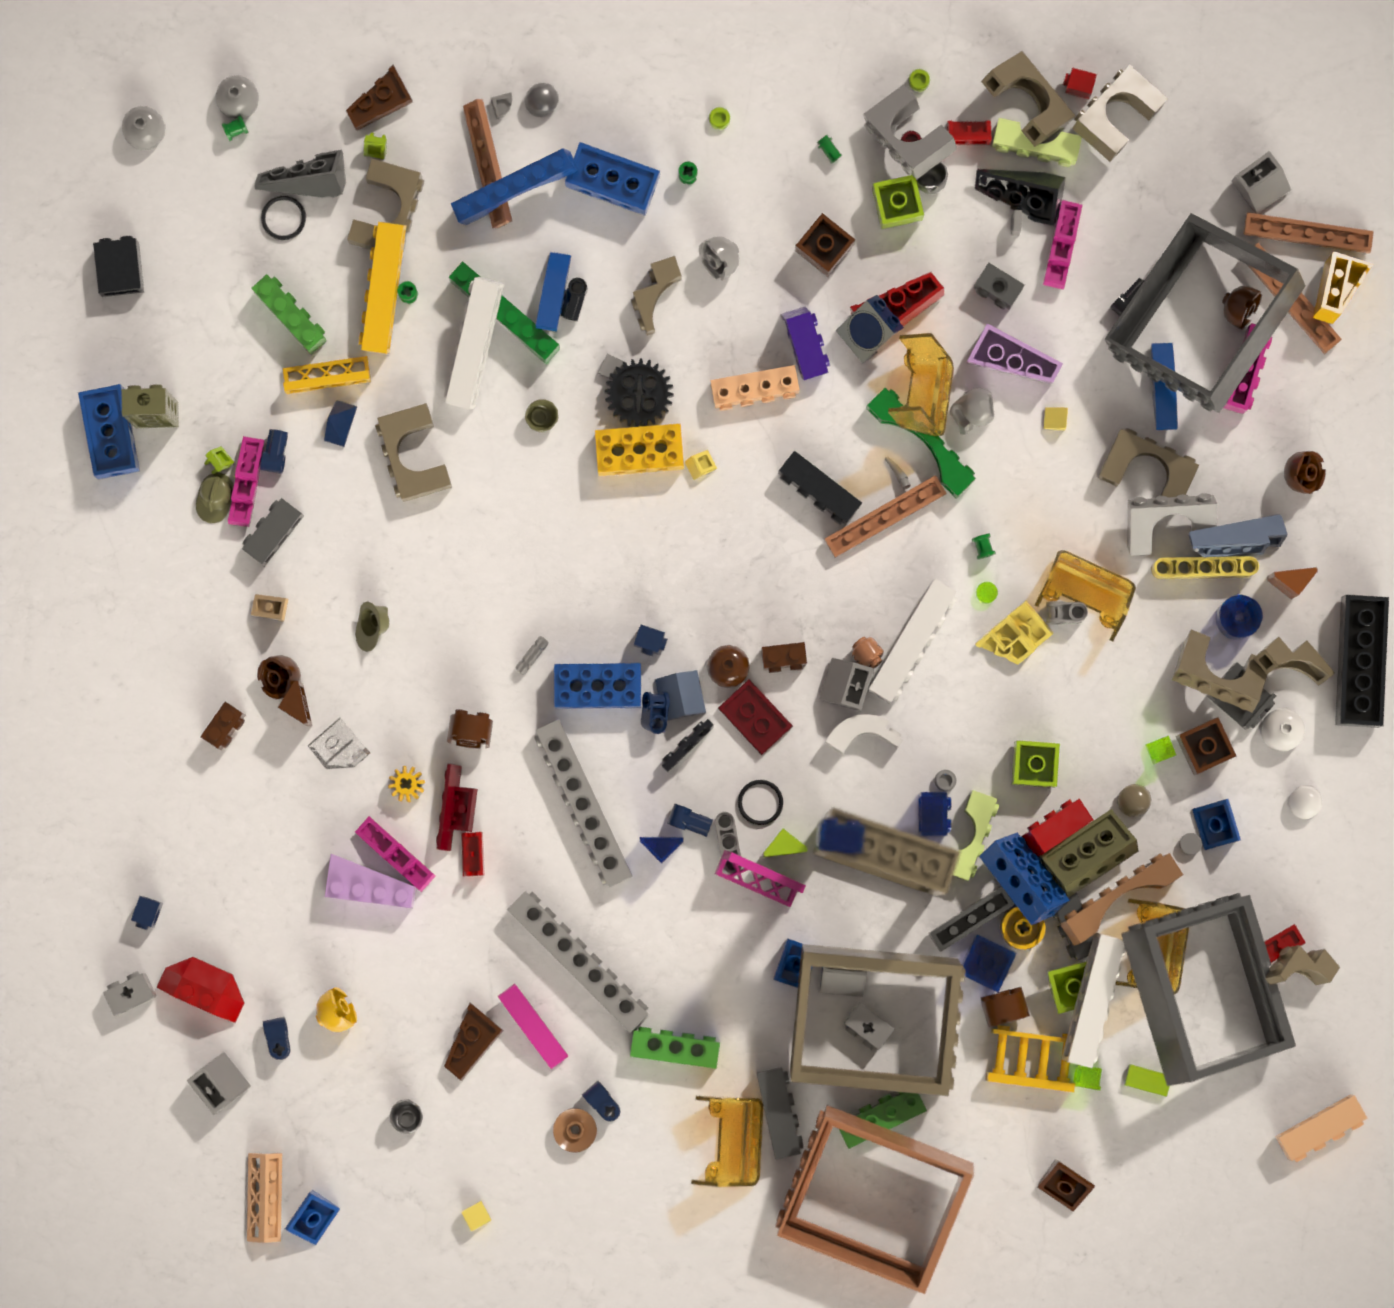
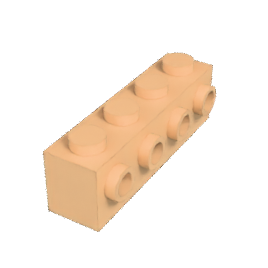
(754, 387)
(1321, 1127)

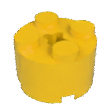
(1012, 935)

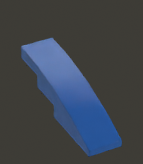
(553, 291)
(1163, 398)

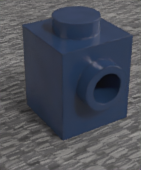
(650, 640)

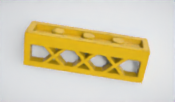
(330, 381)

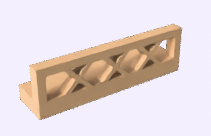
(268, 1197)

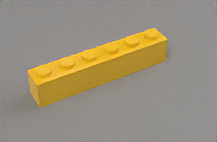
(383, 288)

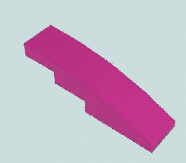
(1062, 244)
(246, 481)
(395, 854)
(532, 1026)

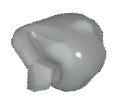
(973, 409)

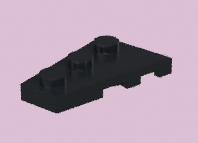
(687, 744)

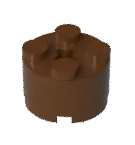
(470, 729)
(1004, 1006)

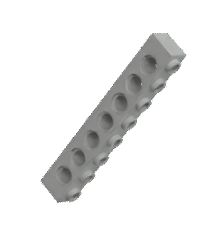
(555, 731)
(520, 909)

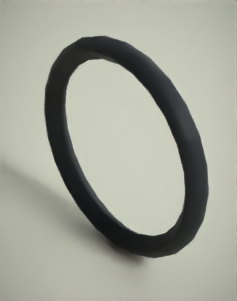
(286, 237)
(740, 798)

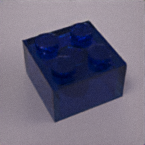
(933, 814)
(840, 837)
(987, 963)

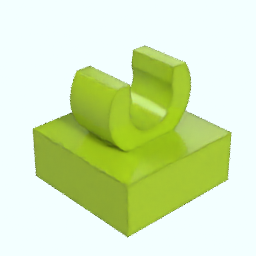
(375, 146)
(219, 459)

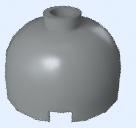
(237, 97)
(143, 127)
(720, 256)

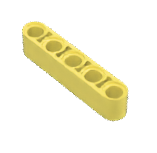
(1215, 567)

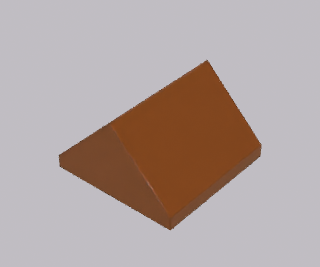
(1292, 581)

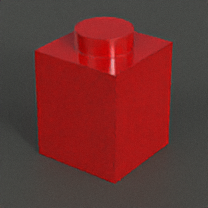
(1079, 83)

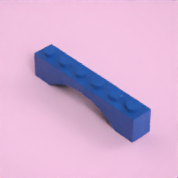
(534, 175)

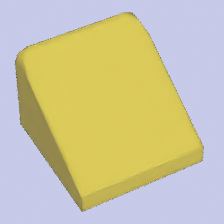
(1055, 418)
(700, 464)
(476, 1216)

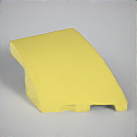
(1016, 634)

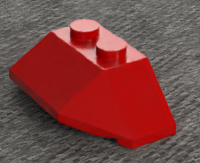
(203, 987)

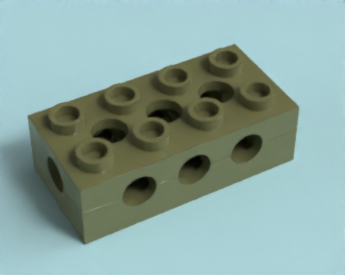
(150, 407)
(1090, 853)

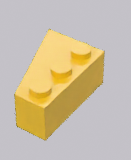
(1338, 284)

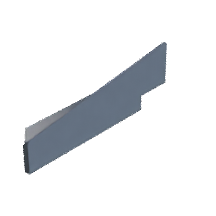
(1240, 538)

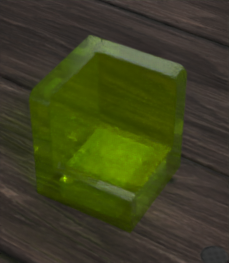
(1160, 749)
(1087, 1077)

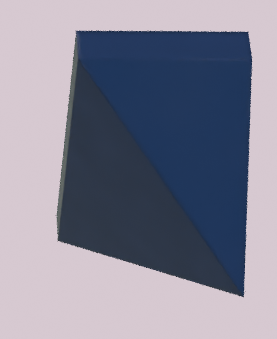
(339, 423)

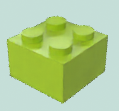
(897, 201)
(1035, 764)

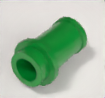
(829, 148)

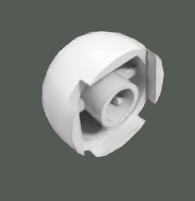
(1282, 729)

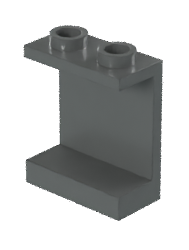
(1243, 717)

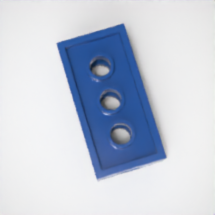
(613, 192)
(95, 426)
(589, 673)
(1020, 884)

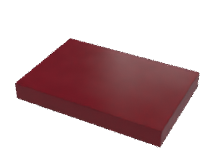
(755, 717)

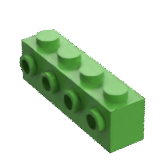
(286, 311)
(888, 1113)

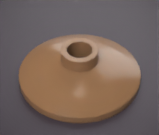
(570, 1141)

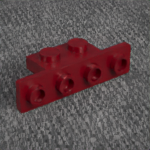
(457, 808)

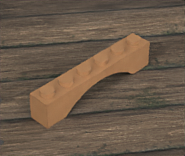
(1086, 922)

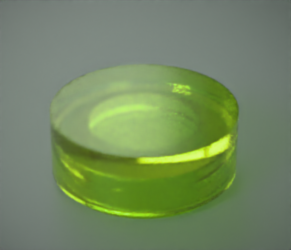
(986, 592)

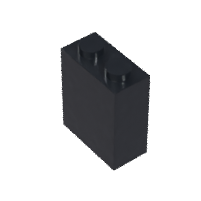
(118, 266)

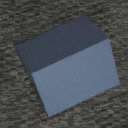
(684, 694)

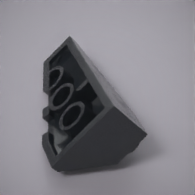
(1032, 192)

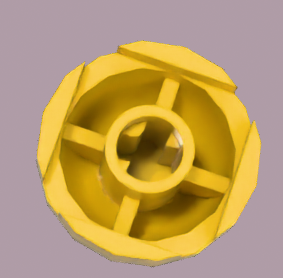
(334, 1011)

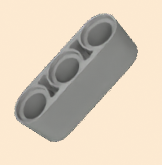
(727, 832)

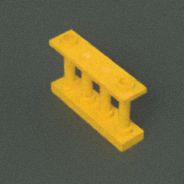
(1020, 1077)

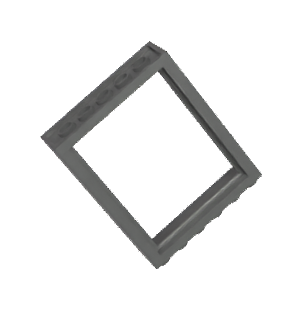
(1161, 281)
(1160, 1001)

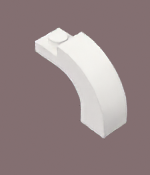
(858, 725)

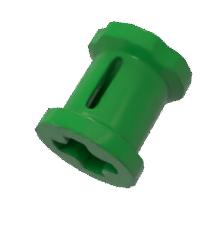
(235, 128)
(689, 166)
(411, 287)
(983, 546)

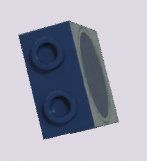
(869, 328)

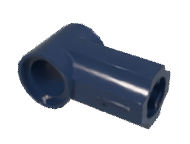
(273, 458)
(686, 819)

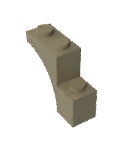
(664, 274)
(1302, 659)
(1314, 965)

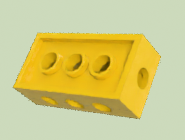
(644, 436)

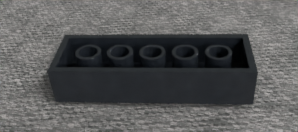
(1362, 661)

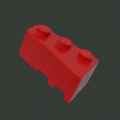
(1057, 826)

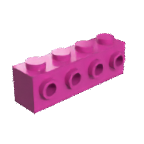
(1242, 398)

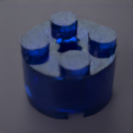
(1239, 605)

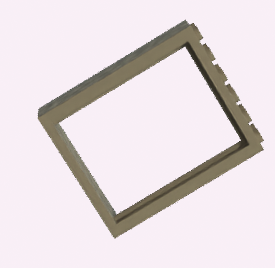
(897, 856)
(888, 963)

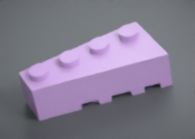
(1009, 355)
(359, 883)

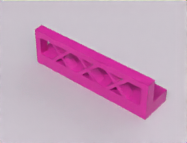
(764, 872)

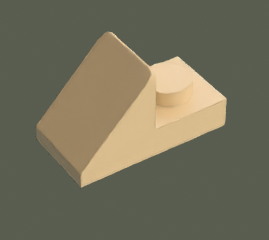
(269, 607)

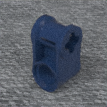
(656, 709)
(277, 1033)
(599, 1099)

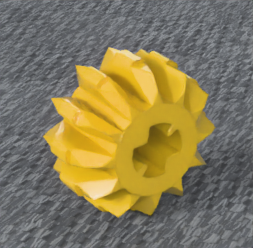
(408, 776)

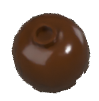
(1240, 305)
(1304, 472)
(728, 666)
(278, 675)

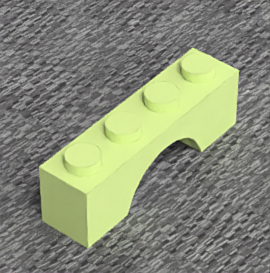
(1011, 138)
(979, 809)

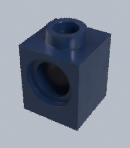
(146, 912)

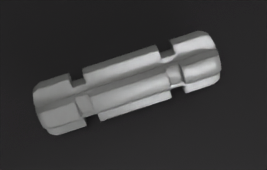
(531, 655)

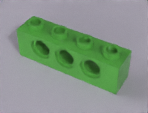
(641, 1050)

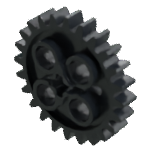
(658, 394)

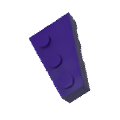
(806, 342)

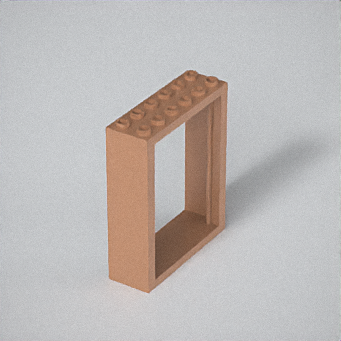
(850, 1250)

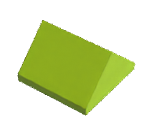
(784, 845)
(1065, 986)

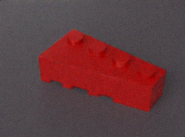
(911, 298)

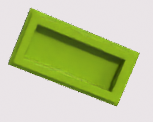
(1146, 1080)

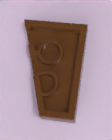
(381, 100)
(473, 1040)

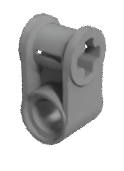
(1064, 612)

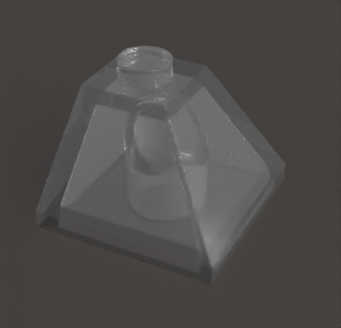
(338, 747)

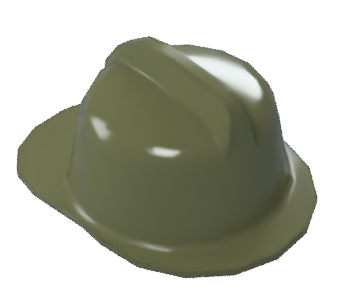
(214, 498)
(371, 623)

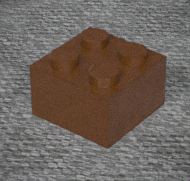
(825, 244)
(1206, 746)

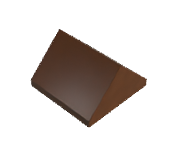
(296, 704)
(1065, 1185)

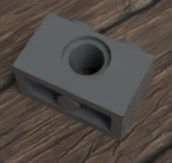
(993, 275)

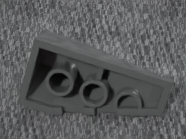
(313, 178)

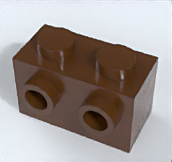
(784, 656)
(223, 726)

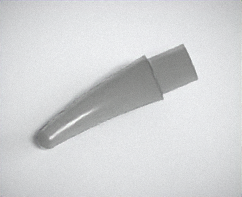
(901, 476)

